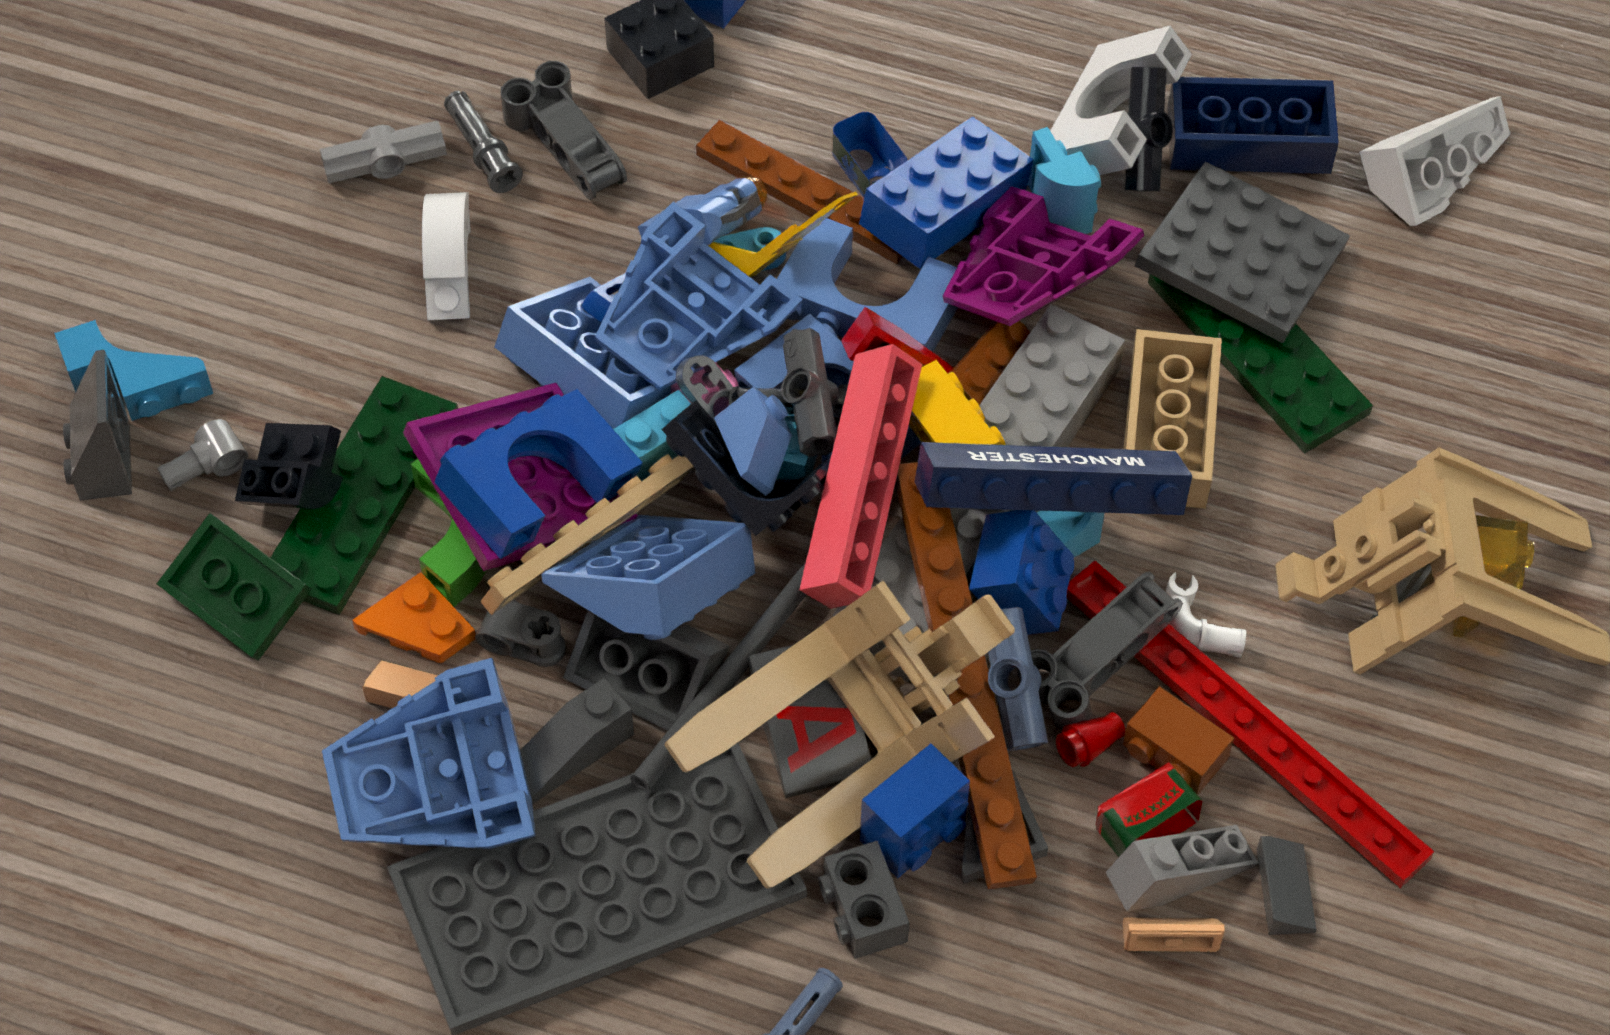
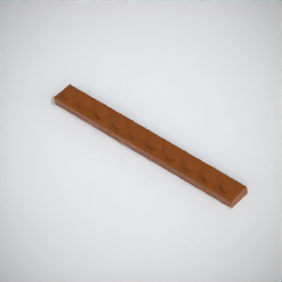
(944, 595)

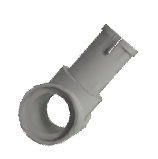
(214, 450)

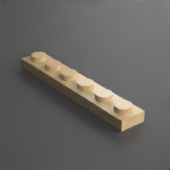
(571, 538)

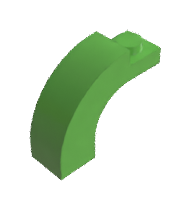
(450, 562)

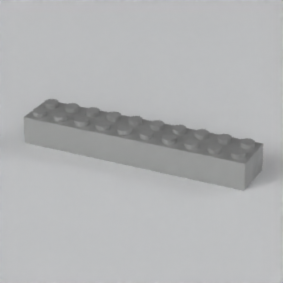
(1033, 403)

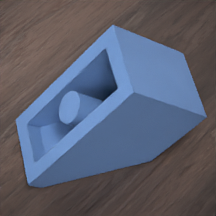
(756, 437)

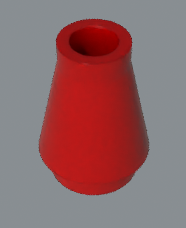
(1086, 740)

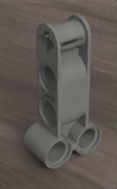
(562, 127)
(1103, 647)

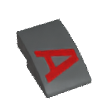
(813, 738)

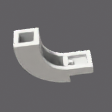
(445, 255)

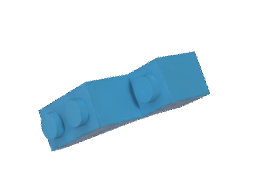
(145, 379)

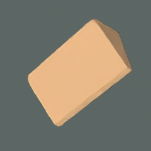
(393, 682)
(1173, 934)

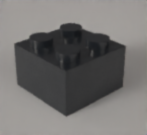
(659, 44)

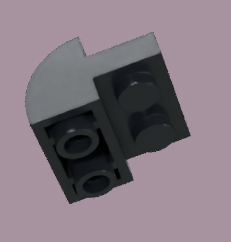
(292, 467)

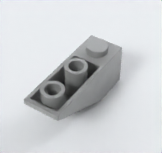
(1176, 865)

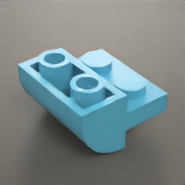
(1064, 182)

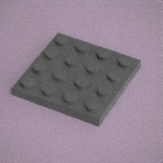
(1242, 251)

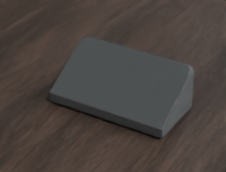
(1285, 886)

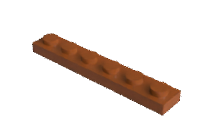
(786, 180)

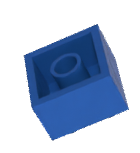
(1023, 568)
(915, 810)

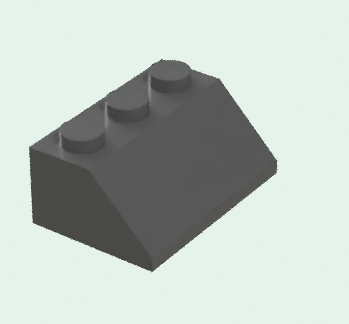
(650, 675)

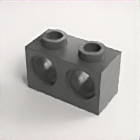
(872, 898)

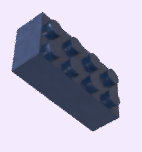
(1253, 124)

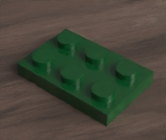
(234, 586)

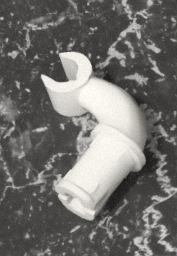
(1200, 633)

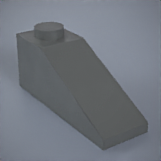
(576, 738)

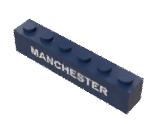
(1052, 478)

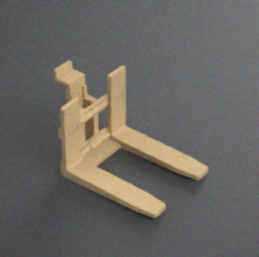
(1382, 546)
(842, 656)

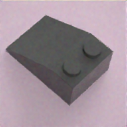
(98, 435)

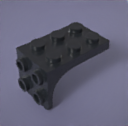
(701, 442)

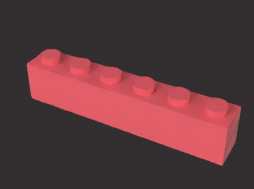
(861, 476)

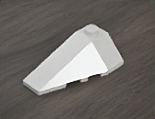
(1428, 163)

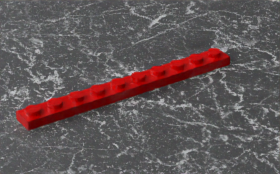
(1266, 739)

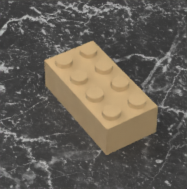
(1175, 402)

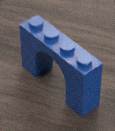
(561, 430)

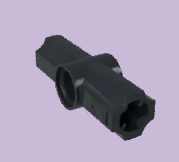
(1148, 114)

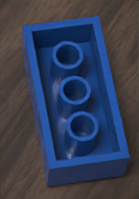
(943, 191)

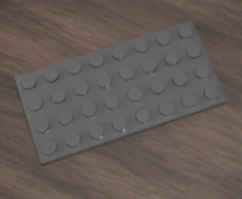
(593, 891)

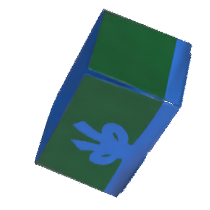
(868, 134)

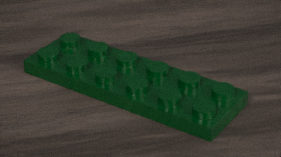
(1287, 379)
(337, 542)

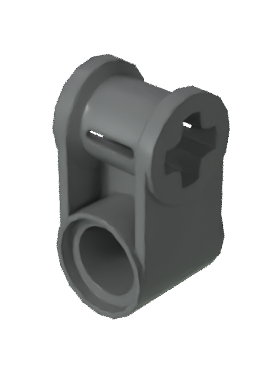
(520, 632)

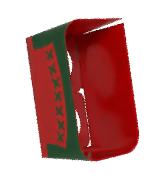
(1148, 809)

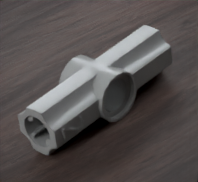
(383, 151)

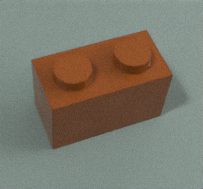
(1177, 734)

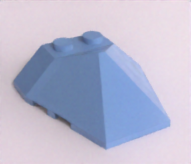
(687, 302)
(435, 768)

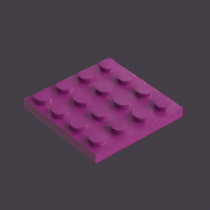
(542, 479)

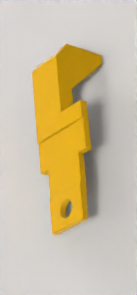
(753, 263)

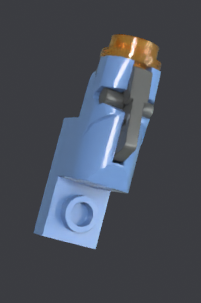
(723, 207)

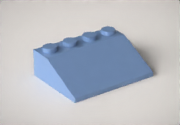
(557, 345)
(656, 571)

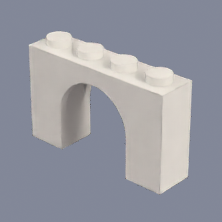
(1085, 121)

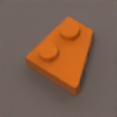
(418, 620)

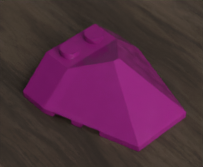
(1029, 262)

